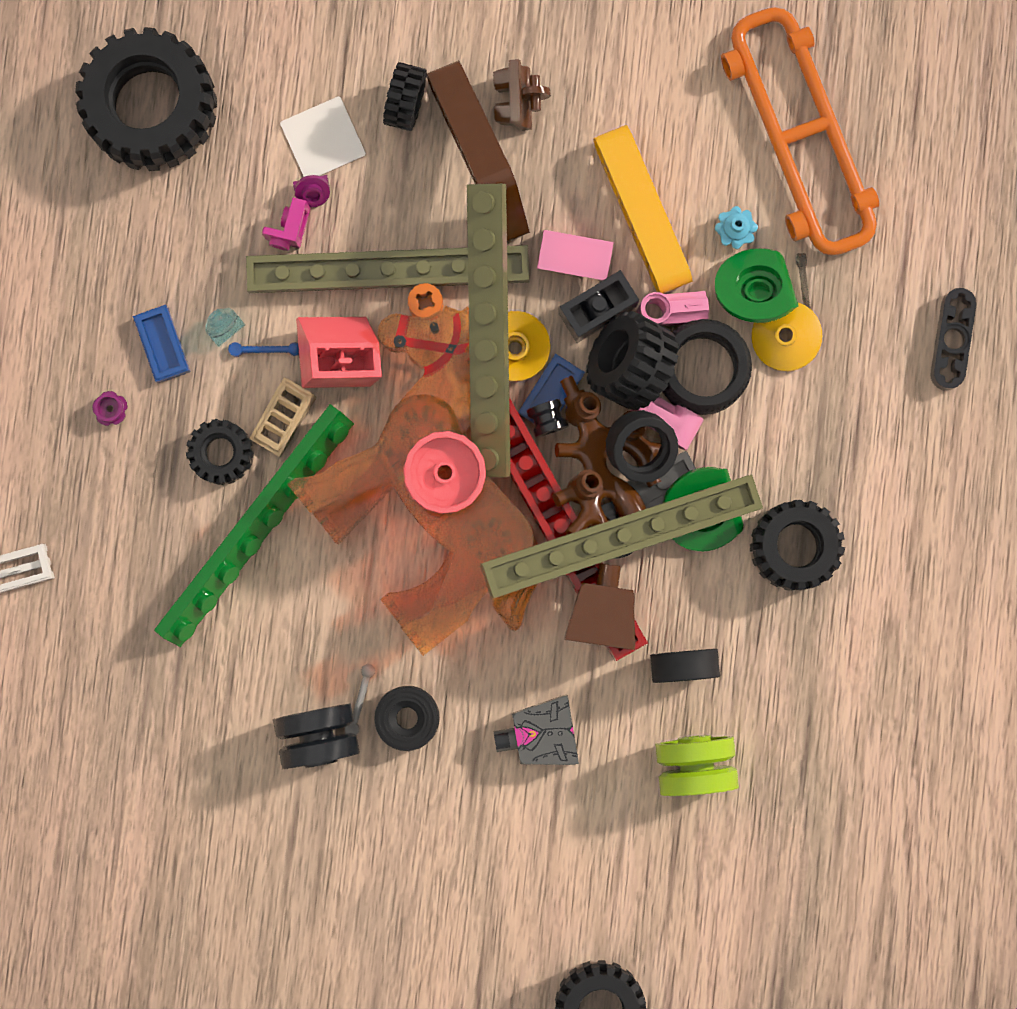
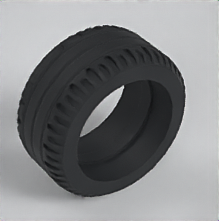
(740, 356)

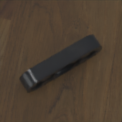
(948, 312)

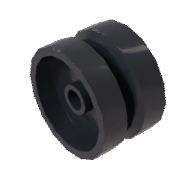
(317, 741)

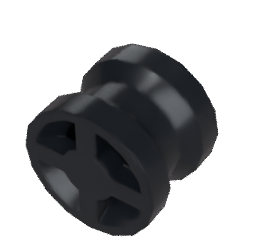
(547, 418)

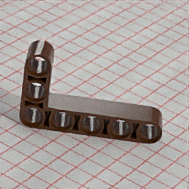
(476, 140)

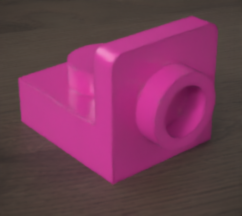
(294, 223)

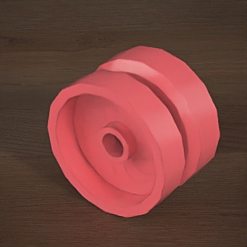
(444, 450)

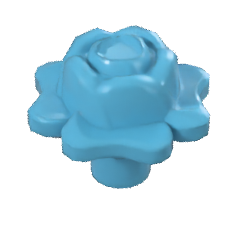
(736, 227)

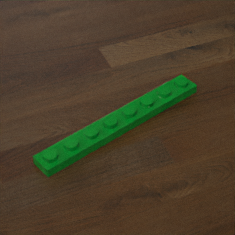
(253, 528)

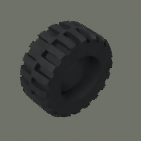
(131, 57)

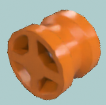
(426, 304)

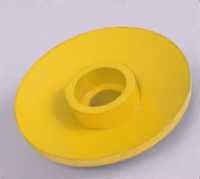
(535, 345)
(797, 351)

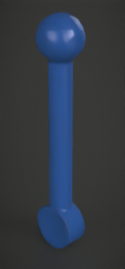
(237, 349)

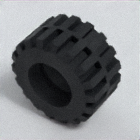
(632, 360)
(827, 539)
(600, 977)

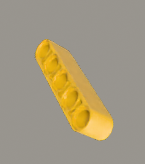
(642, 209)

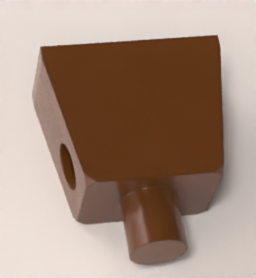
(603, 612)

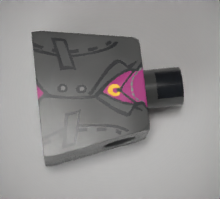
(541, 734)

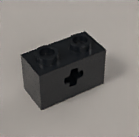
(598, 306)

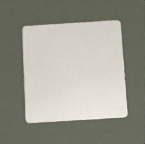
(323, 138)

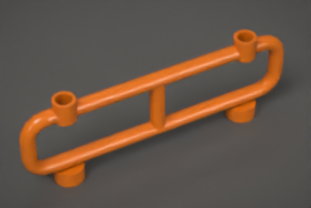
(804, 221)

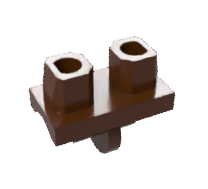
(524, 95)

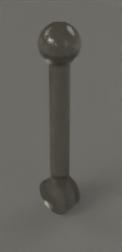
(801, 262)

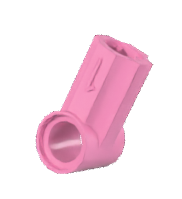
(677, 307)
(679, 418)

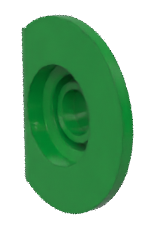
(755, 286)
(712, 536)

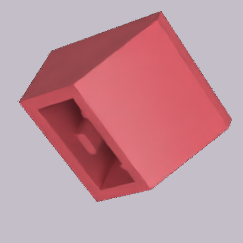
(338, 352)

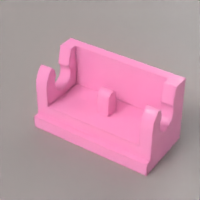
(575, 255)

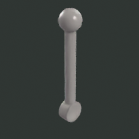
(367, 671)

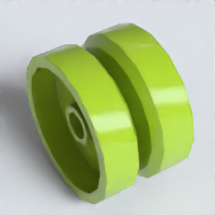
(696, 762)

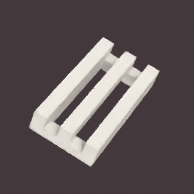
(44, 562)

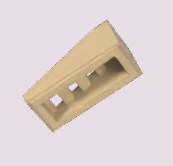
(271, 411)

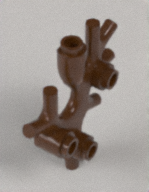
(591, 452)

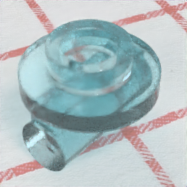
(223, 325)

